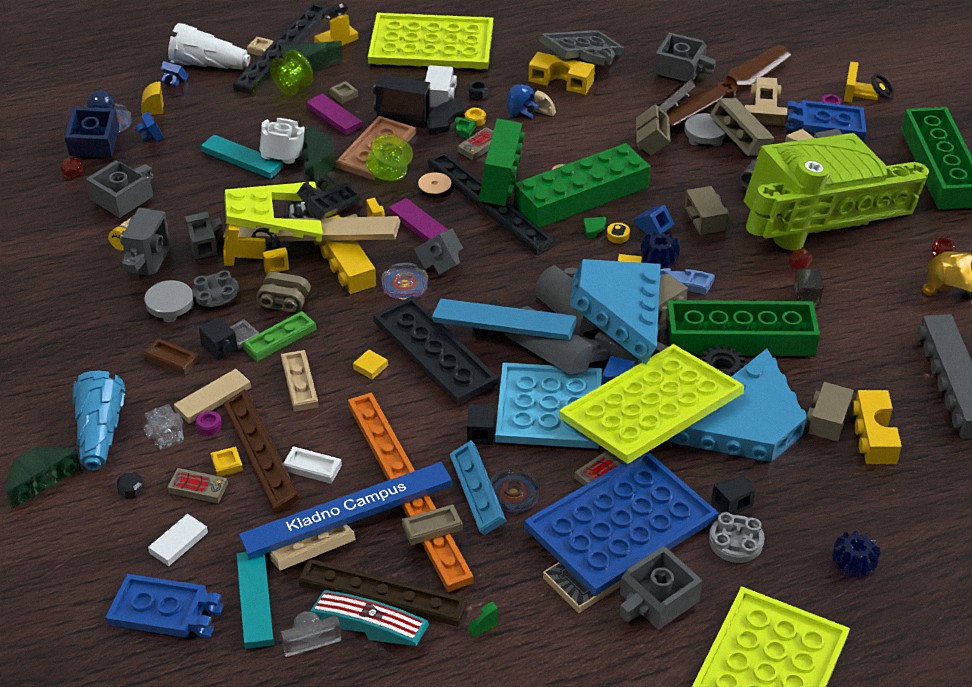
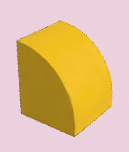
(152, 99)

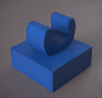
(173, 72)
(150, 127)

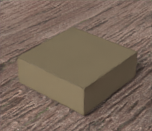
(343, 92)

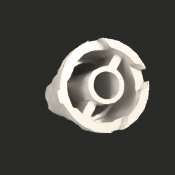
(204, 50)

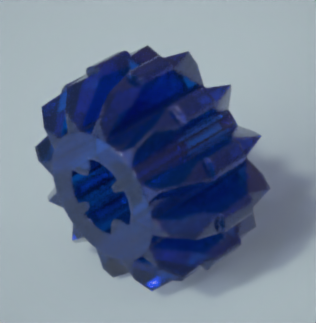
(660, 249)
(856, 553)

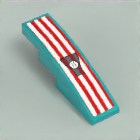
(374, 618)

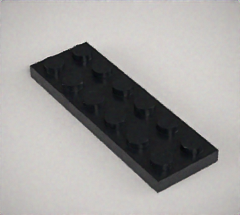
(435, 350)

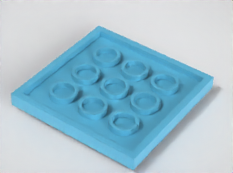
(532, 402)

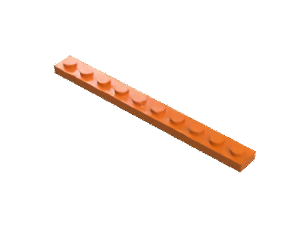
(395, 463)

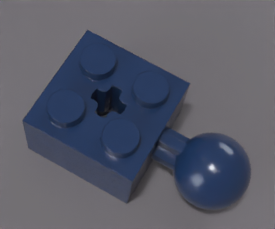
(93, 129)

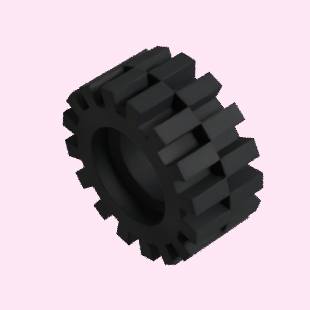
(724, 358)

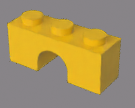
(548, 67)
(872, 413)

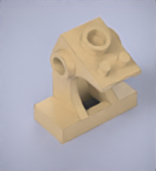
(765, 95)

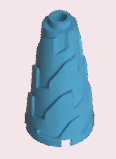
(97, 415)

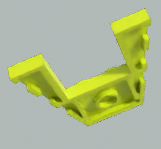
(254, 208)

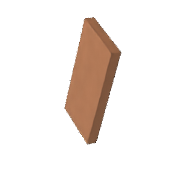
(355, 156)

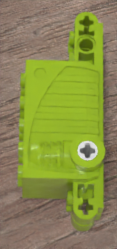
(826, 187)

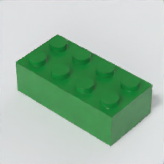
(502, 162)

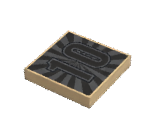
(572, 589)

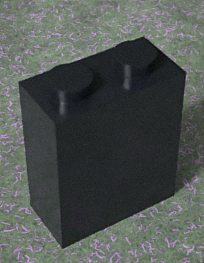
(403, 100)

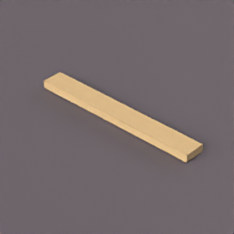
(339, 229)

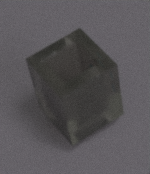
(808, 285)

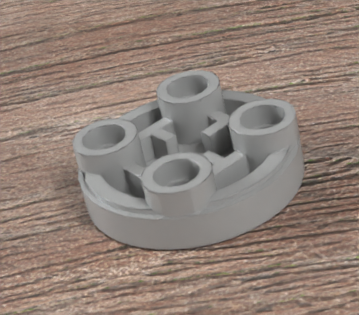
(703, 130)
(169, 299)
(736, 538)

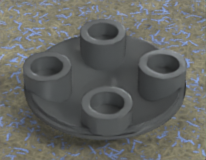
(214, 289)

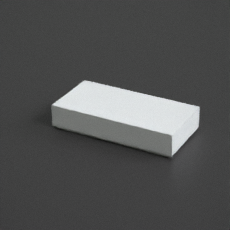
(312, 465)
(178, 540)

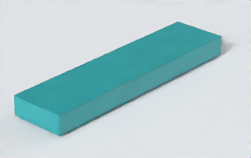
(241, 156)
(254, 601)

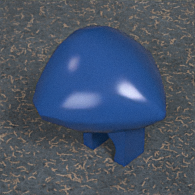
(519, 100)

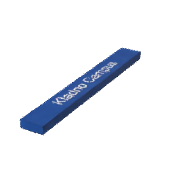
(344, 510)

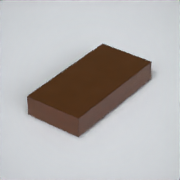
(171, 356)

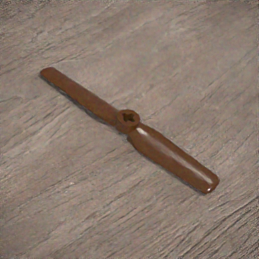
(736, 79)

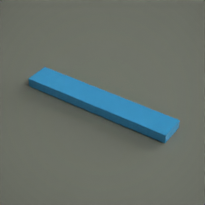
(505, 319)

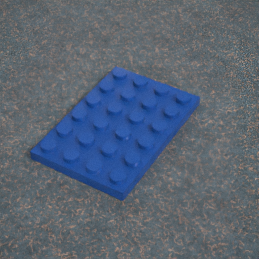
(620, 521)

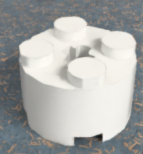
(281, 140)

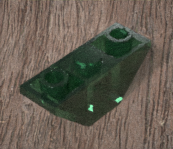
(319, 153)
(39, 471)

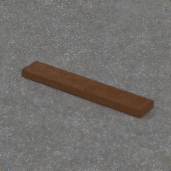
(261, 451)

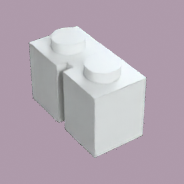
(441, 84)

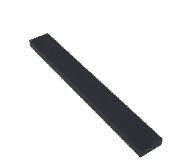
(294, 34)
(505, 216)

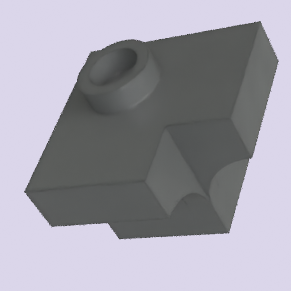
(203, 234)
(440, 251)

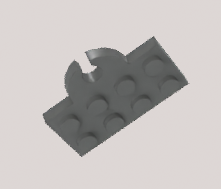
(585, 45)

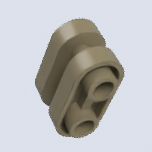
(283, 292)

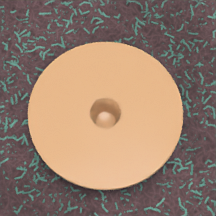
(434, 183)

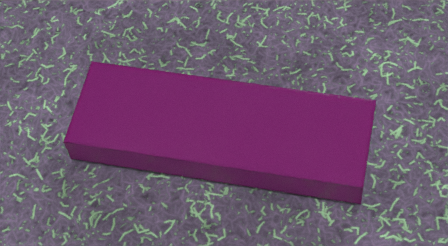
(334, 114)
(416, 219)

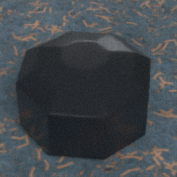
(478, 90)
(130, 485)

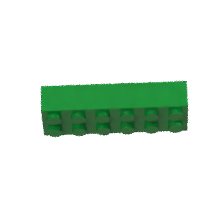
(942, 150)
(581, 185)
(747, 326)

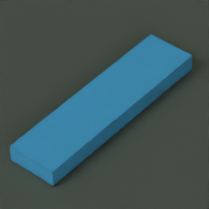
(477, 488)

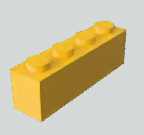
(349, 263)

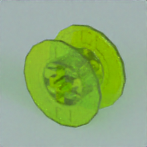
(291, 72)
(389, 157)

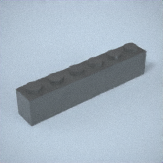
(951, 366)

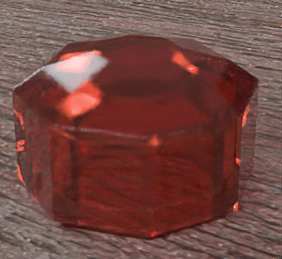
(71, 167)
(942, 245)
(800, 259)

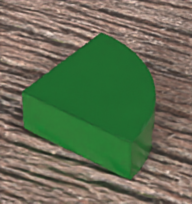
(464, 127)
(593, 226)
(485, 621)

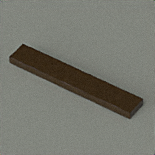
(404, 596)

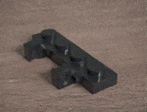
(331, 199)

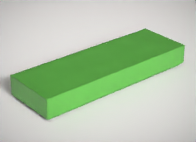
(279, 336)

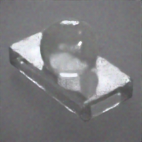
(310, 633)

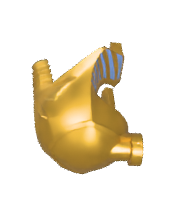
(949, 271)

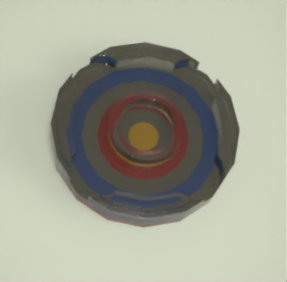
(515, 490)

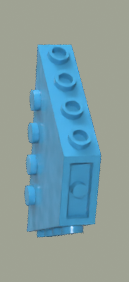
(620, 301)
(757, 422)

